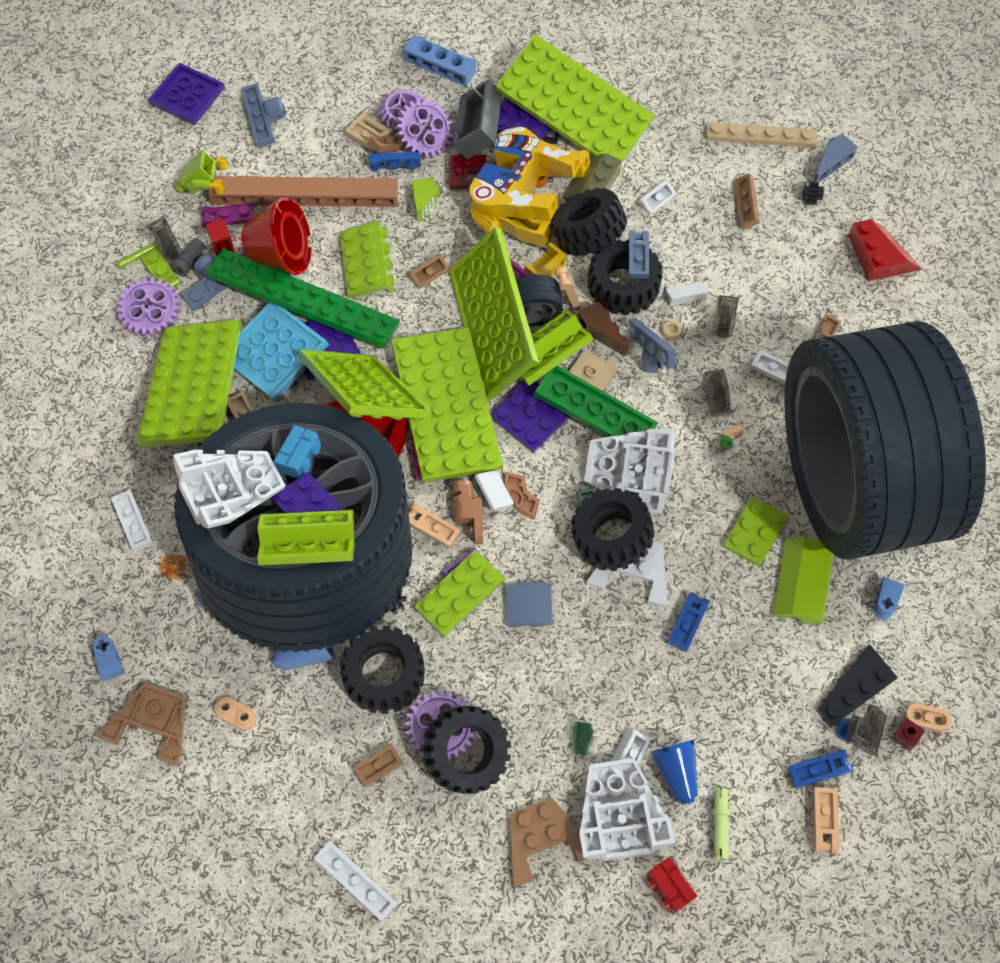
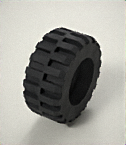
(588, 222)
(622, 297)
(605, 507)
(383, 697)
(494, 754)

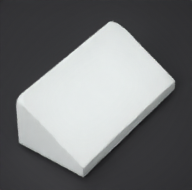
(656, 197)
(686, 293)
(494, 491)
(631, 746)

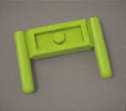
(154, 263)

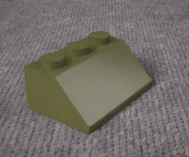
(600, 174)

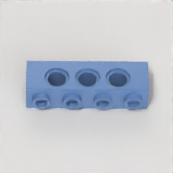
(440, 60)

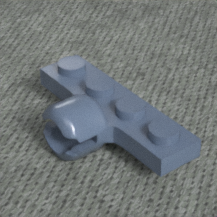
(262, 114)
(207, 287)
(655, 348)

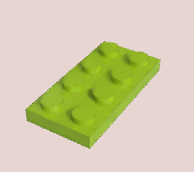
(459, 593)

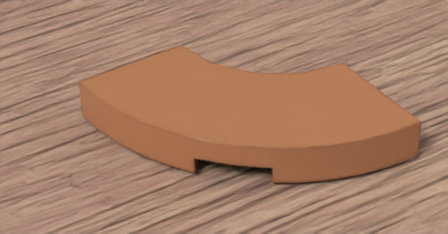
(522, 499)

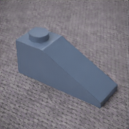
(839, 152)

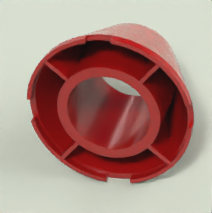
(279, 237)

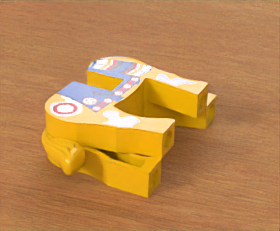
(504, 192)

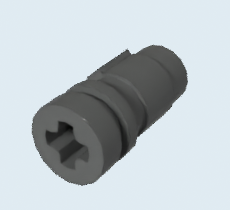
(184, 262)

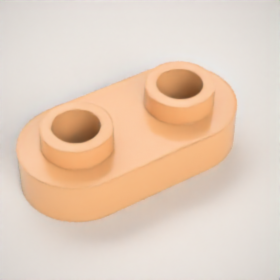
(234, 713)
(927, 717)

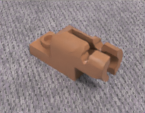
(467, 509)

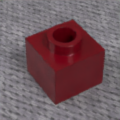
(903, 738)

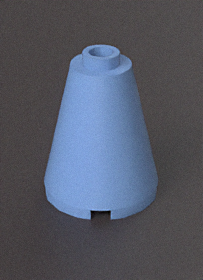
(292, 660)

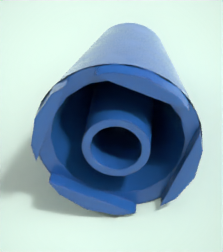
(679, 770)

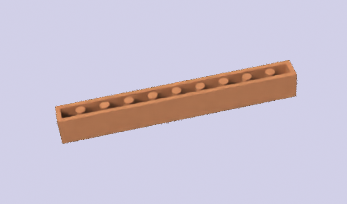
(307, 191)

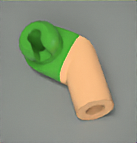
(727, 437)

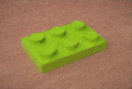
(755, 531)

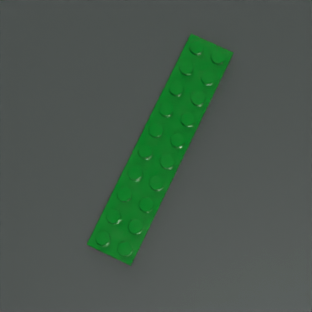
(303, 298)

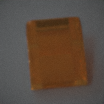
(173, 566)

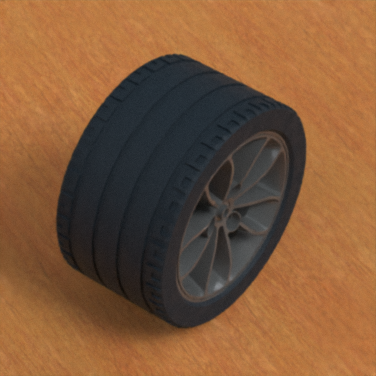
(884, 439)
(306, 602)

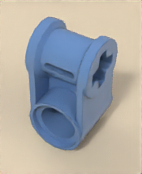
(887, 596)
(107, 661)

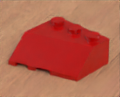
(879, 251)

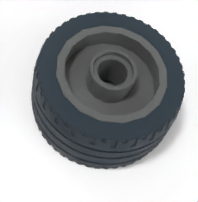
(540, 298)

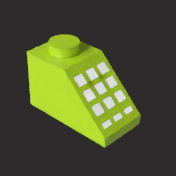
(425, 196)

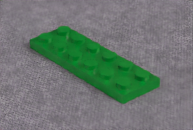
(591, 404)

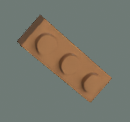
(746, 201)

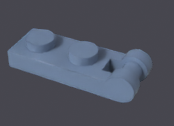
(638, 255)

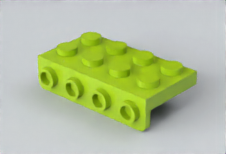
(366, 259)

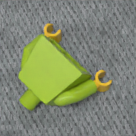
(200, 173)

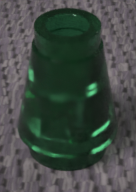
(582, 737)

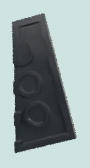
(858, 685)

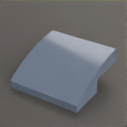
(528, 604)

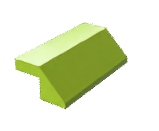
(556, 343)
(306, 537)
(803, 580)

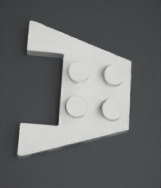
(650, 569)

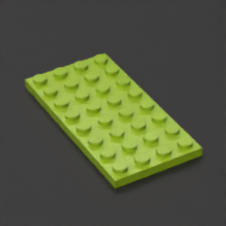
(573, 101)
(494, 313)
(447, 379)
(190, 383)
(364, 385)

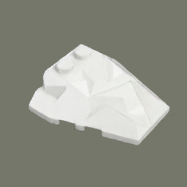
(634, 463)
(225, 485)
(621, 814)

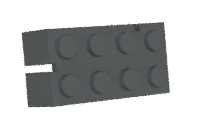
(477, 120)

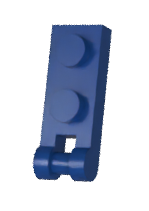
(393, 161)
(688, 622)
(819, 769)

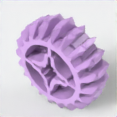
(393, 104)

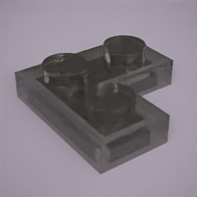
(867, 732)

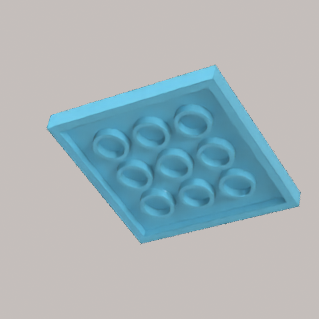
(271, 349)

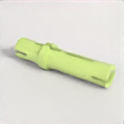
(721, 815)

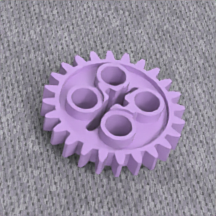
(438, 137)
(148, 306)
(430, 709)

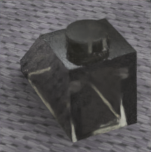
(164, 239)
(724, 316)
(716, 392)

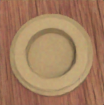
(671, 330)

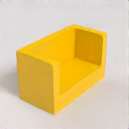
(548, 263)

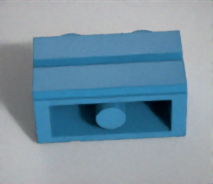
(297, 451)

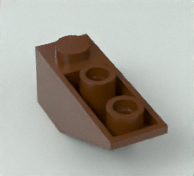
(599, 324)

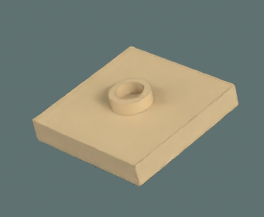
(594, 370)

